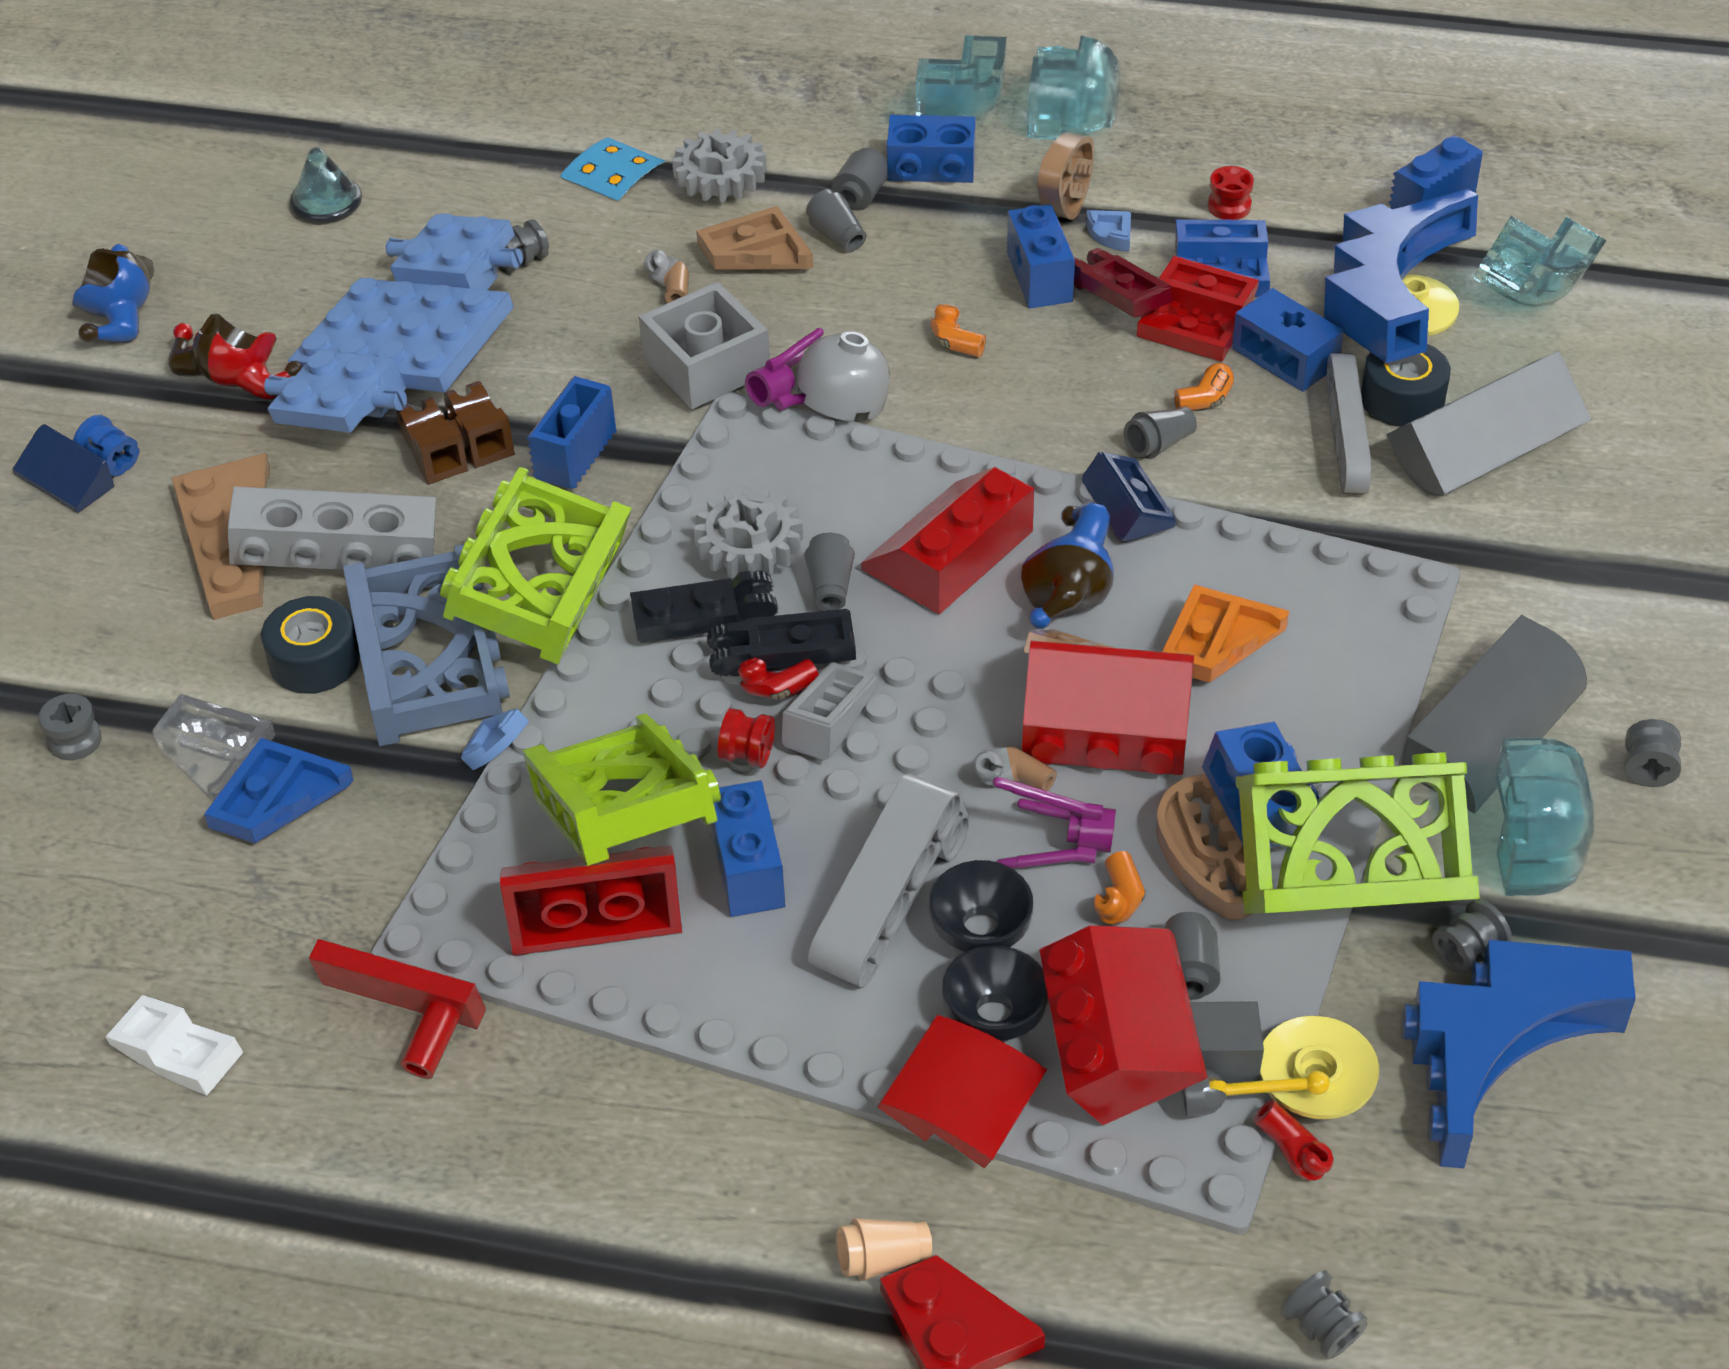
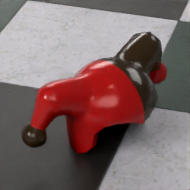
(226, 355)

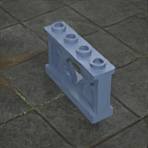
(397, 700)

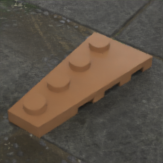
(205, 508)

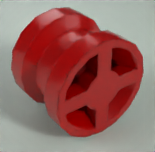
(1230, 192)
(746, 738)

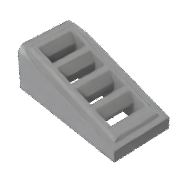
(823, 714)

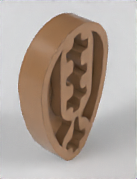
(1066, 174)
(1188, 850)

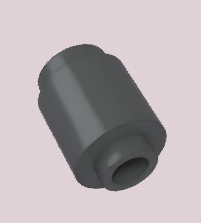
(861, 177)
(1197, 952)

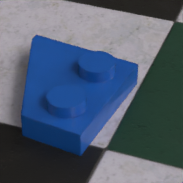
(274, 789)

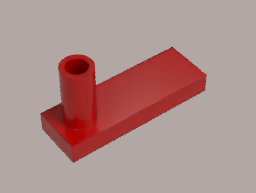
(438, 997)

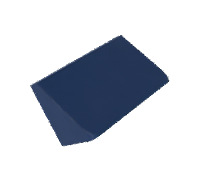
(63, 469)
(1128, 496)

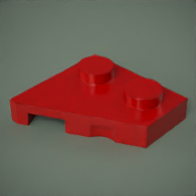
(955, 1320)

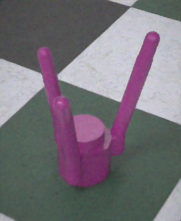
(775, 379)
(1088, 825)

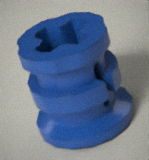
(108, 443)

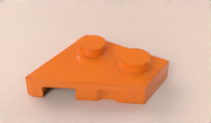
(1222, 630)

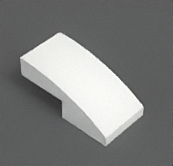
(174, 1047)

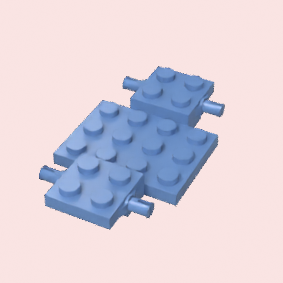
(401, 330)

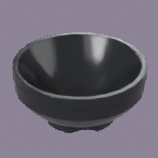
(981, 889)
(997, 976)

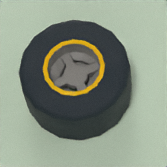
(1405, 387)
(310, 644)

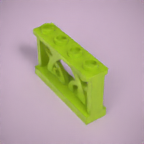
(544, 619)
(670, 792)
(1420, 874)

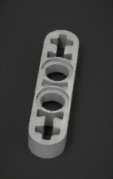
(1348, 423)

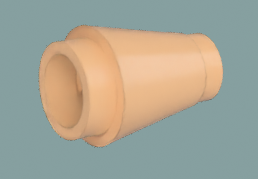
(880, 1246)

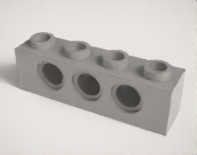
(328, 528)

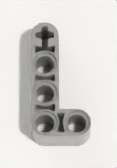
(911, 832)

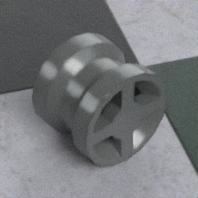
(70, 726)
(1653, 753)

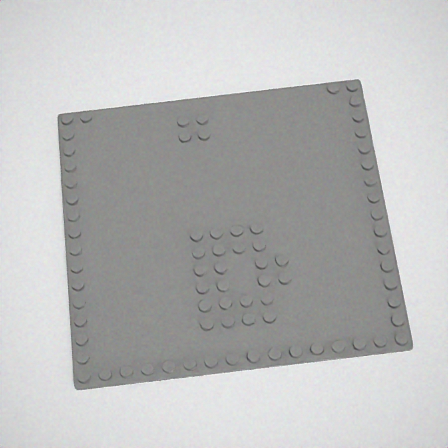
(948, 687)

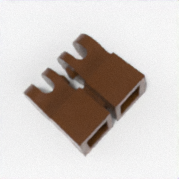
(473, 429)

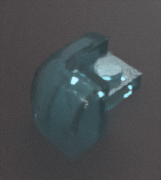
(963, 85)
(1073, 90)
(1536, 268)
(1545, 816)

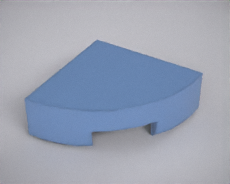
(1110, 228)
(493, 737)

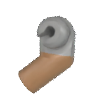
(669, 273)
(1014, 766)

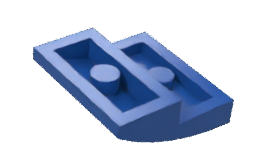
(1227, 245)

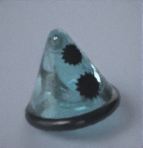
(324, 191)

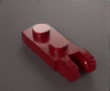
(1121, 283)

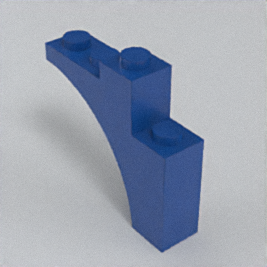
(1514, 1006)

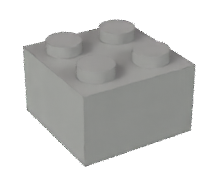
(703, 344)

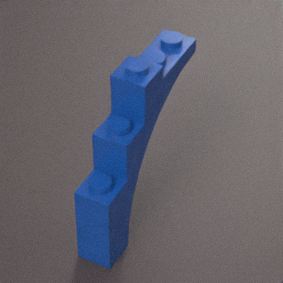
(1376, 254)

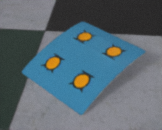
(610, 168)

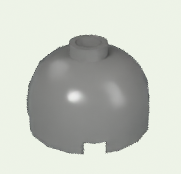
(844, 376)

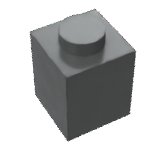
(1230, 1038)

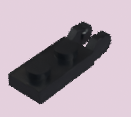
(701, 606)
(783, 640)

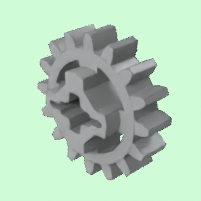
(719, 165)
(748, 532)

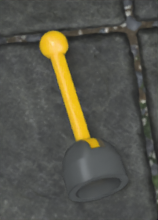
(1211, 1093)

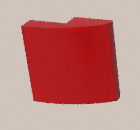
(1200, 310)
(962, 1089)

